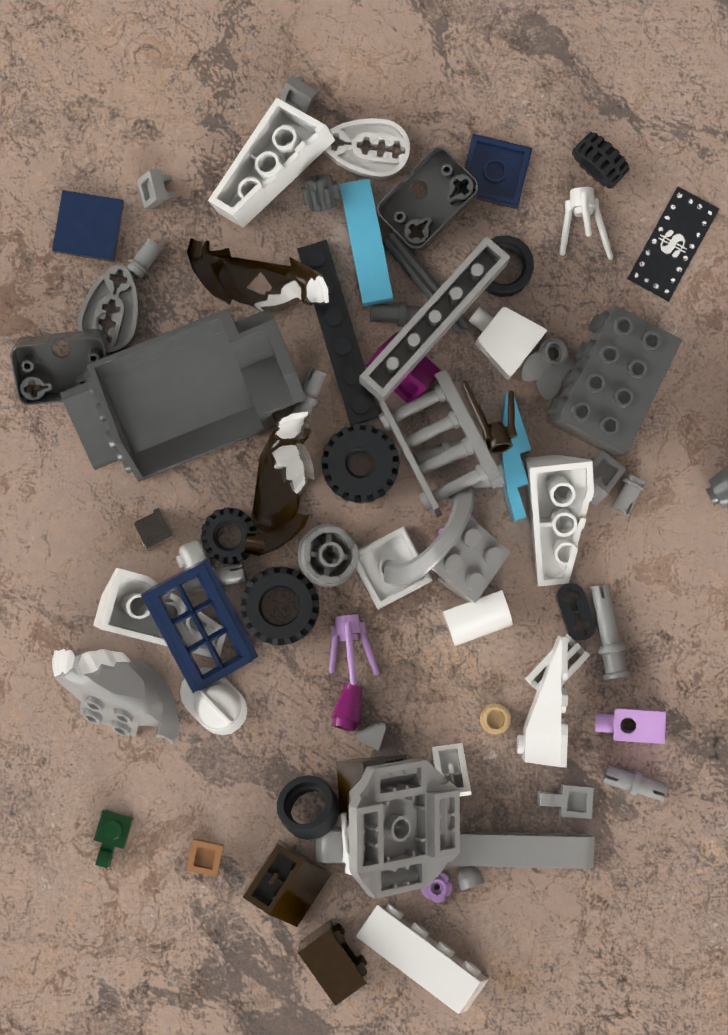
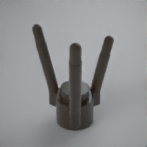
(495, 434)

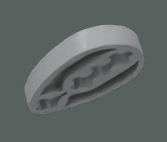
(125, 299)

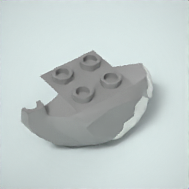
(118, 691)

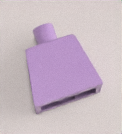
(649, 724)

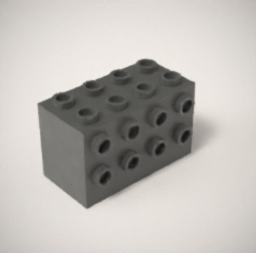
(613, 380)

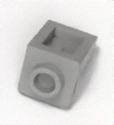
(605, 476)

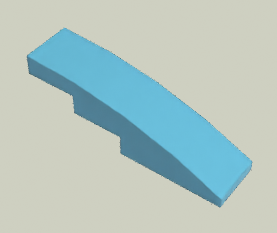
(366, 242)
(512, 466)

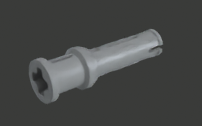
(611, 646)

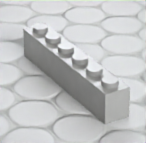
(434, 319)

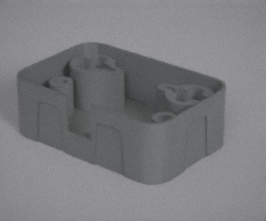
(439, 206)
(35, 360)

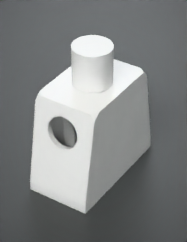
(506, 338)

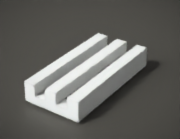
(575, 647)

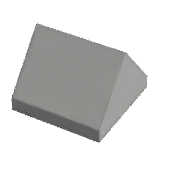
(372, 735)

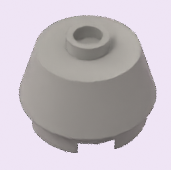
(327, 555)

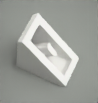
(452, 765)

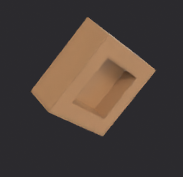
(205, 857)

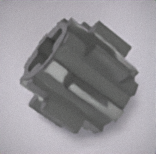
(320, 192)

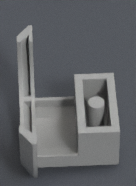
(461, 555)

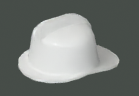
(216, 707)

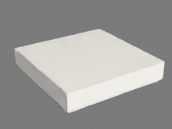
(371, 566)

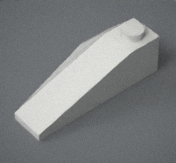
(558, 506)
(125, 613)
(544, 731)

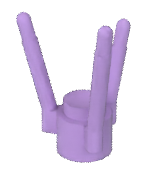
(348, 628)

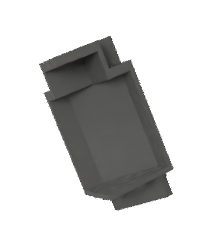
(184, 393)

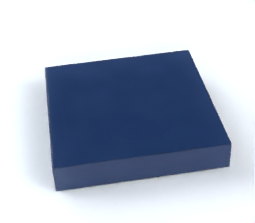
(498, 168)
(88, 226)

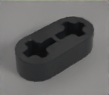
(582, 609)

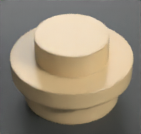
(495, 719)

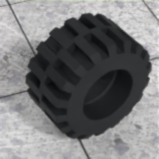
(252, 606)

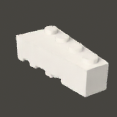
(269, 161)
(422, 958)

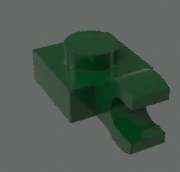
(111, 832)

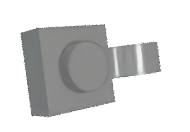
(573, 800)

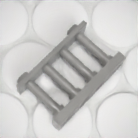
(470, 445)

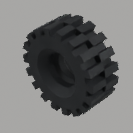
(360, 439)

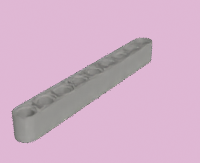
(496, 849)

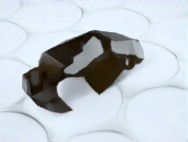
(229, 277)
(279, 483)

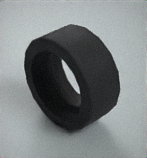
(526, 257)
(292, 792)

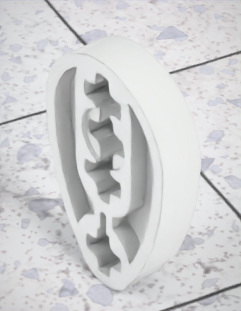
(370, 165)

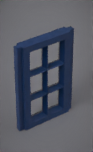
(173, 637)

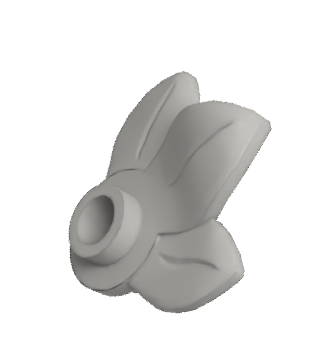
(545, 371)

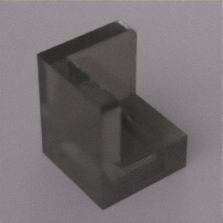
(154, 530)

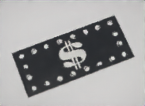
(673, 243)

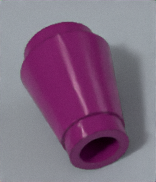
(348, 708)

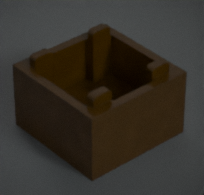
(333, 962)

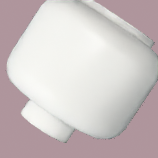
(191, 554)

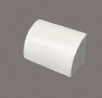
(478, 619)

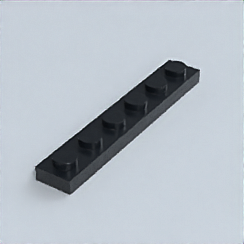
(340, 337)

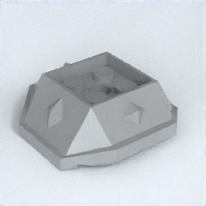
(402, 827)

